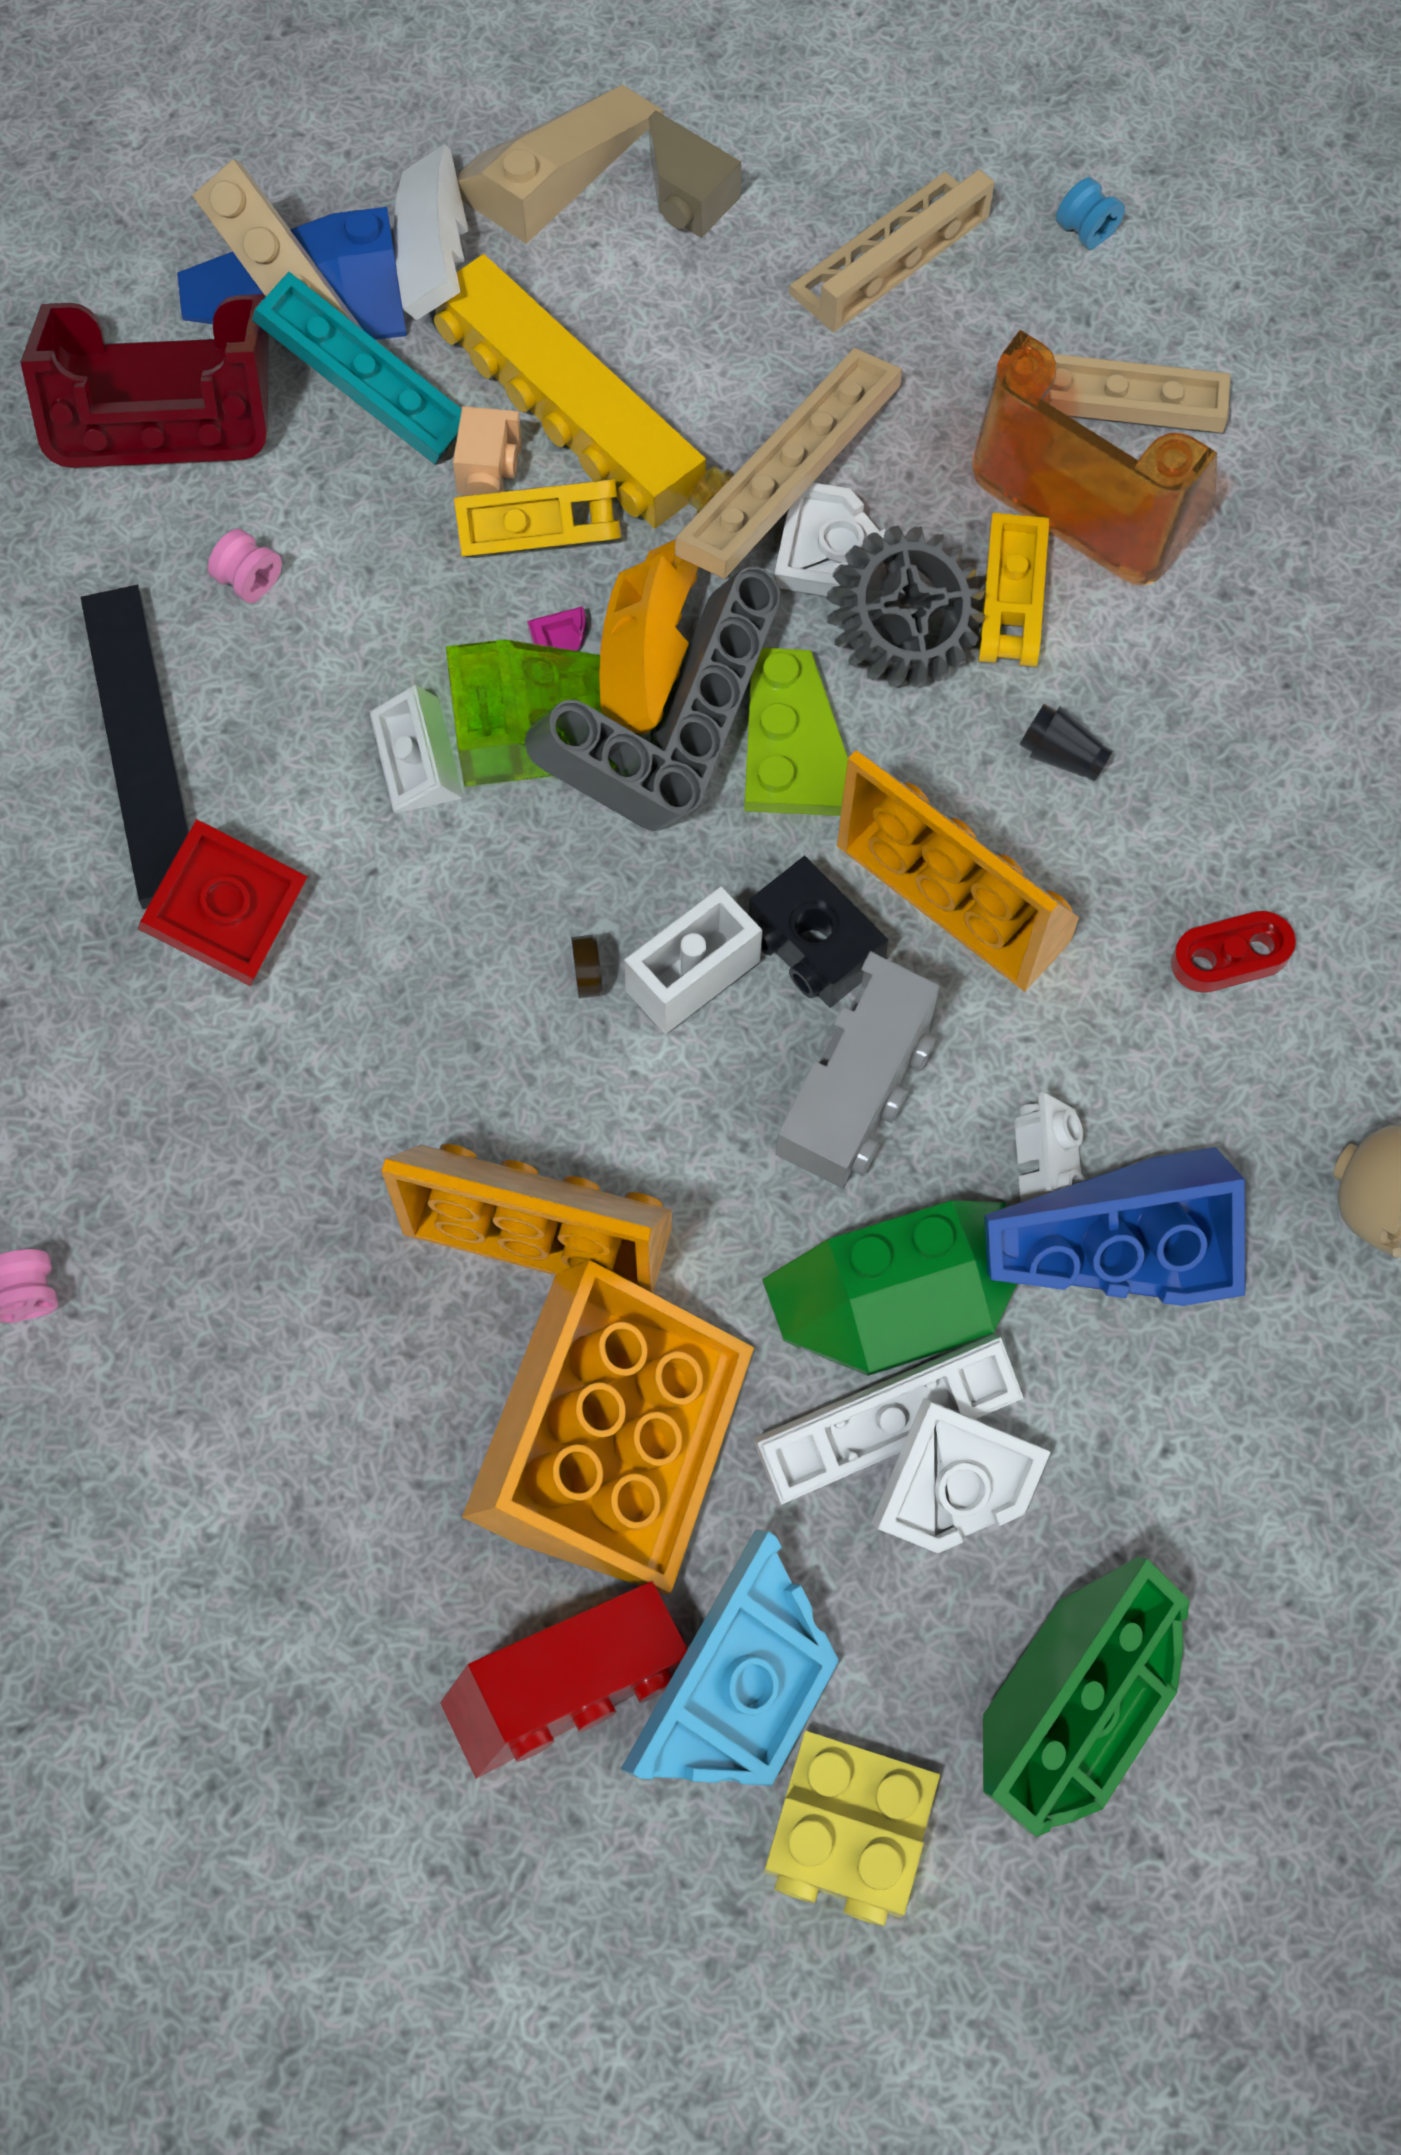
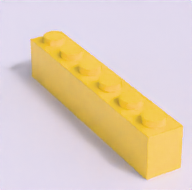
(570, 393)

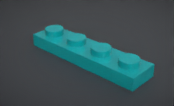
(359, 367)

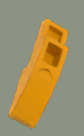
(641, 639)

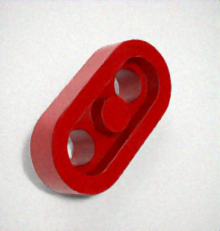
(1229, 951)

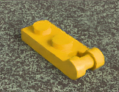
(535, 517)
(1014, 588)

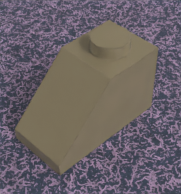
(691, 176)

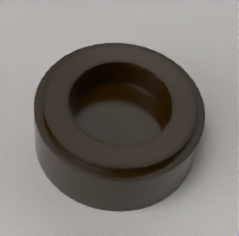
(587, 966)

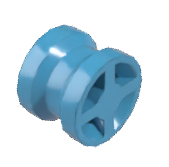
(1090, 213)

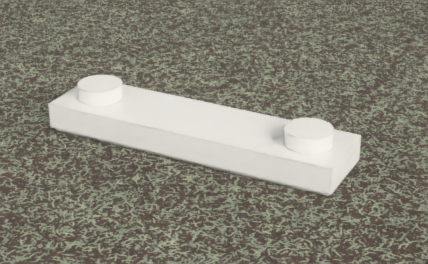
(878, 1419)

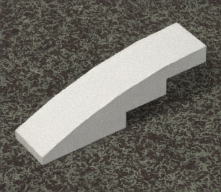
(428, 233)

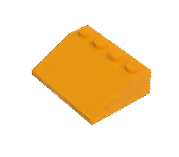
(951, 874)
(524, 1216)
(610, 1429)

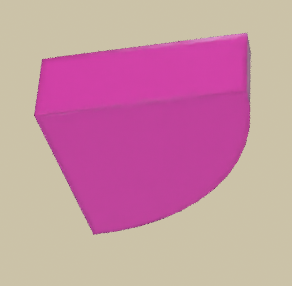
(559, 629)

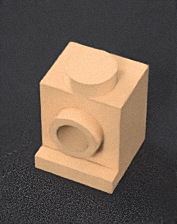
(486, 450)

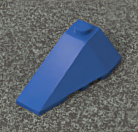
(347, 247)

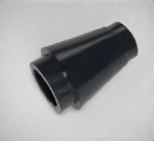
(1065, 743)

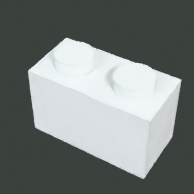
(693, 960)

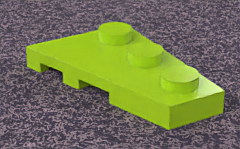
(793, 739)

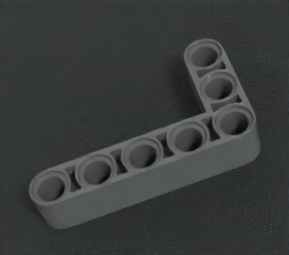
(701, 725)

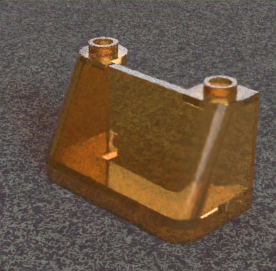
(1098, 497)

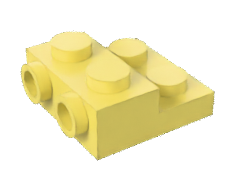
(851, 1828)

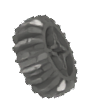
(903, 559)

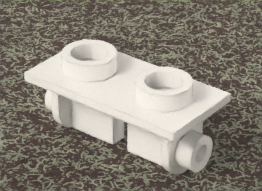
(1048, 1137)

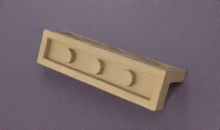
(899, 253)

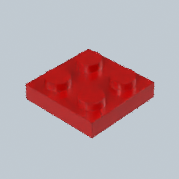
(222, 902)

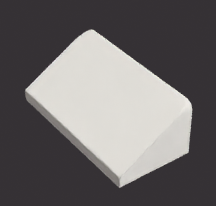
(415, 751)

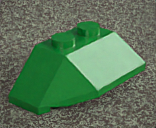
(892, 1289)
(1084, 1697)

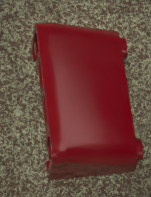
(147, 398)

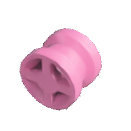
(244, 565)
(25, 1285)

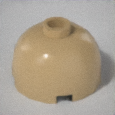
(1372, 1189)

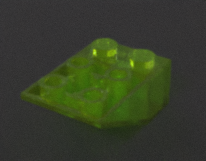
(504, 690)

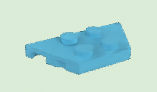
(741, 1681)

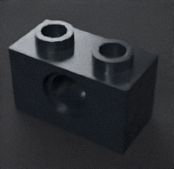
(807, 901)

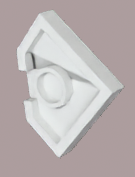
(816, 538)
(956, 1476)

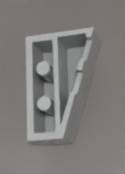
(860, 1073)

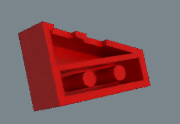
(563, 1679)

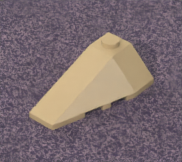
(548, 166)

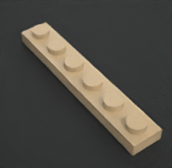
(787, 463)

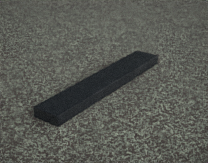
(136, 734)

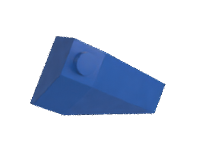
(1143, 1229)

